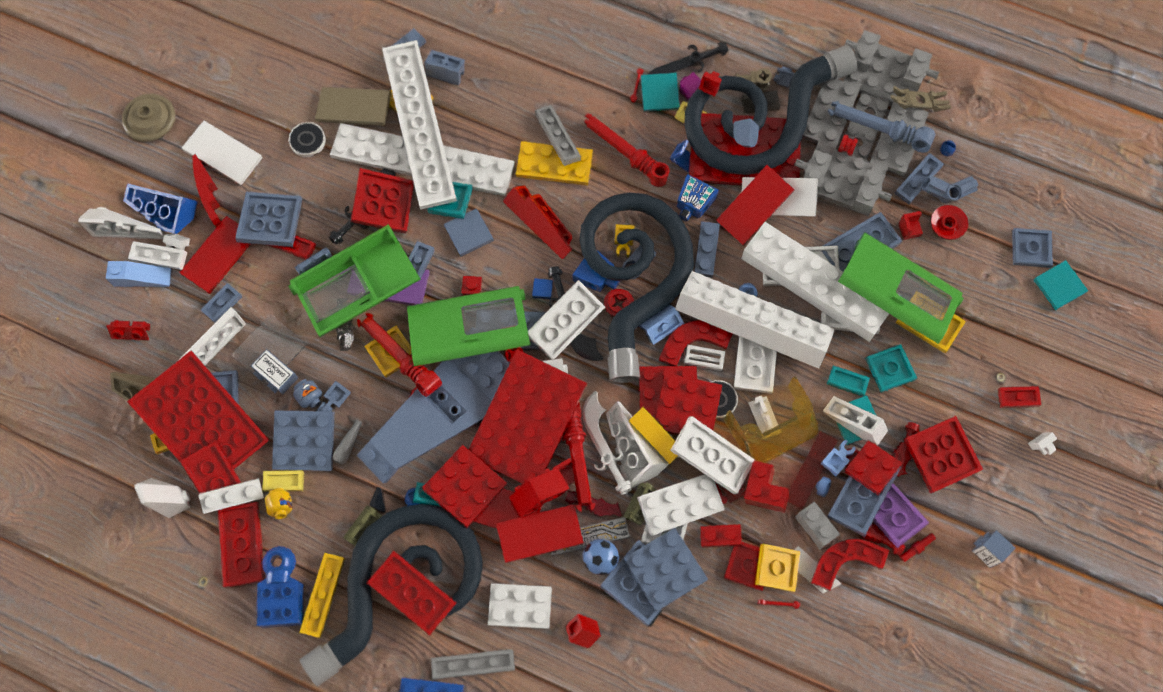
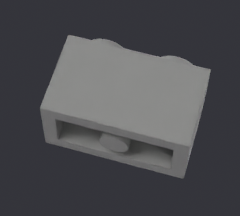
(817, 525)

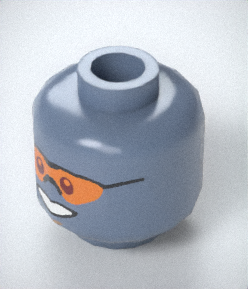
(307, 394)

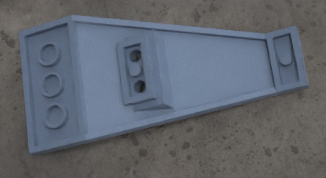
(430, 421)

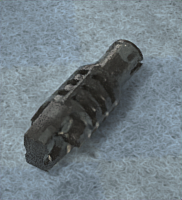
(345, 335)

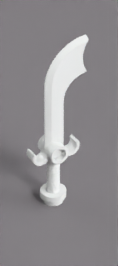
(590, 415)

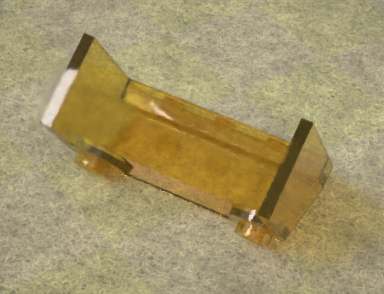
(782, 438)

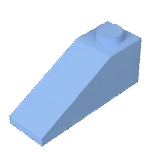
(137, 274)

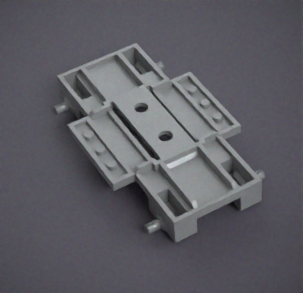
(853, 179)

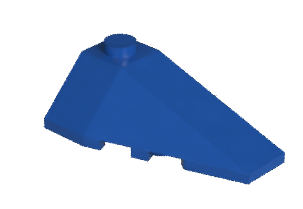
(165, 210)

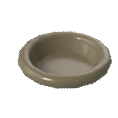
(148, 117)

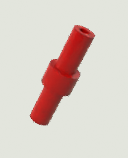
(917, 547)

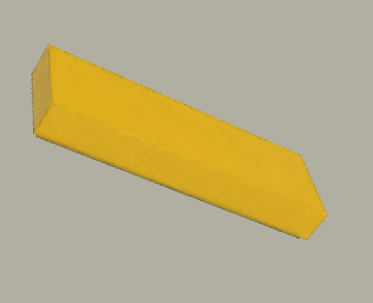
(654, 434)

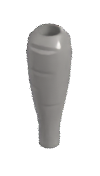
(345, 447)

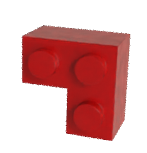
(538, 491)
(761, 491)

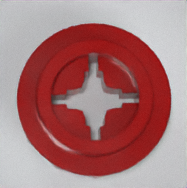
(620, 295)

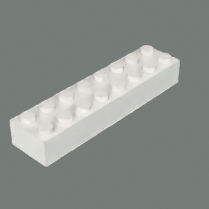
(812, 280)
(755, 319)

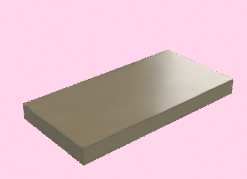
(353, 106)

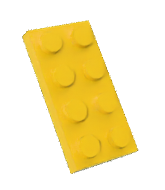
(543, 163)

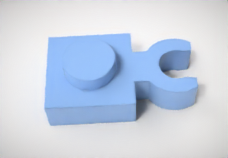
(836, 459)

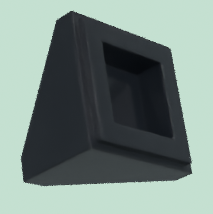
(378, 500)

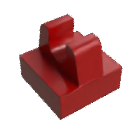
(710, 83)

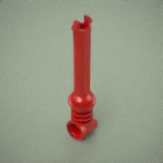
(638, 158)
(425, 380)
(574, 438)

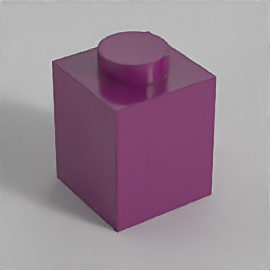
(689, 85)

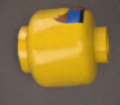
(278, 503)

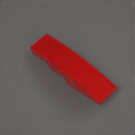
(205, 189)

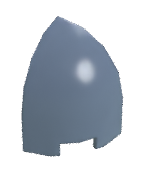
(746, 132)

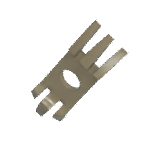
(909, 99)

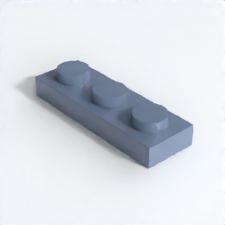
(913, 184)
(707, 248)

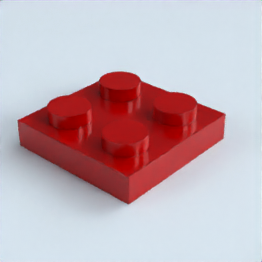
(873, 467)

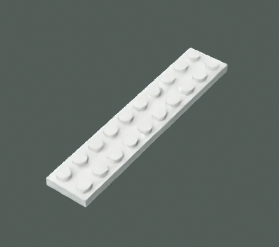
(419, 125)
(389, 152)

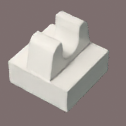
(176, 240)
(1044, 443)

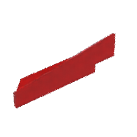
(540, 219)

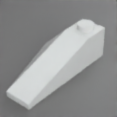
(106, 223)
(640, 458)
(163, 497)

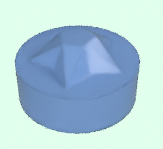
(748, 288)
(823, 486)

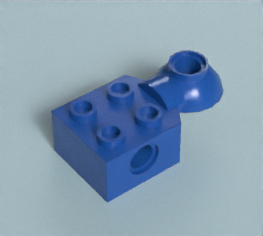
(279, 596)

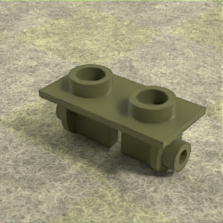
(634, 510)
(364, 520)

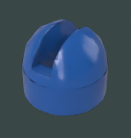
(948, 148)

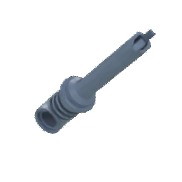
(897, 130)

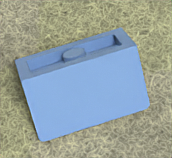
(662, 324)

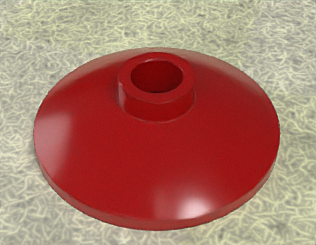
(954, 216)

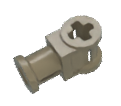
(756, 77)

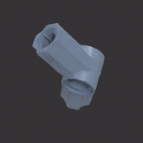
(941, 188)

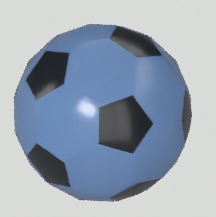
(600, 557)

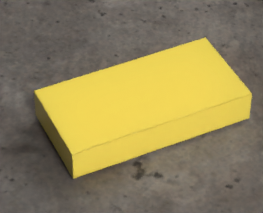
(286, 480)

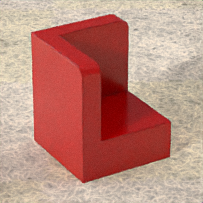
(910, 225)
(566, 470)
(583, 631)

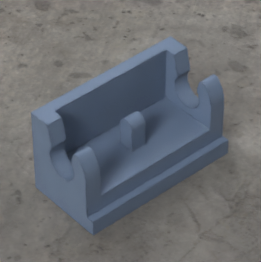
(444, 67)

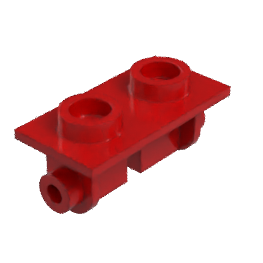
(123, 330)

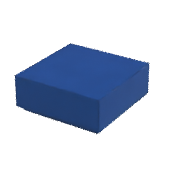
(542, 288)

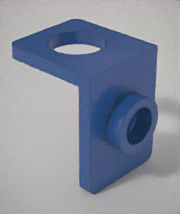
(681, 156)

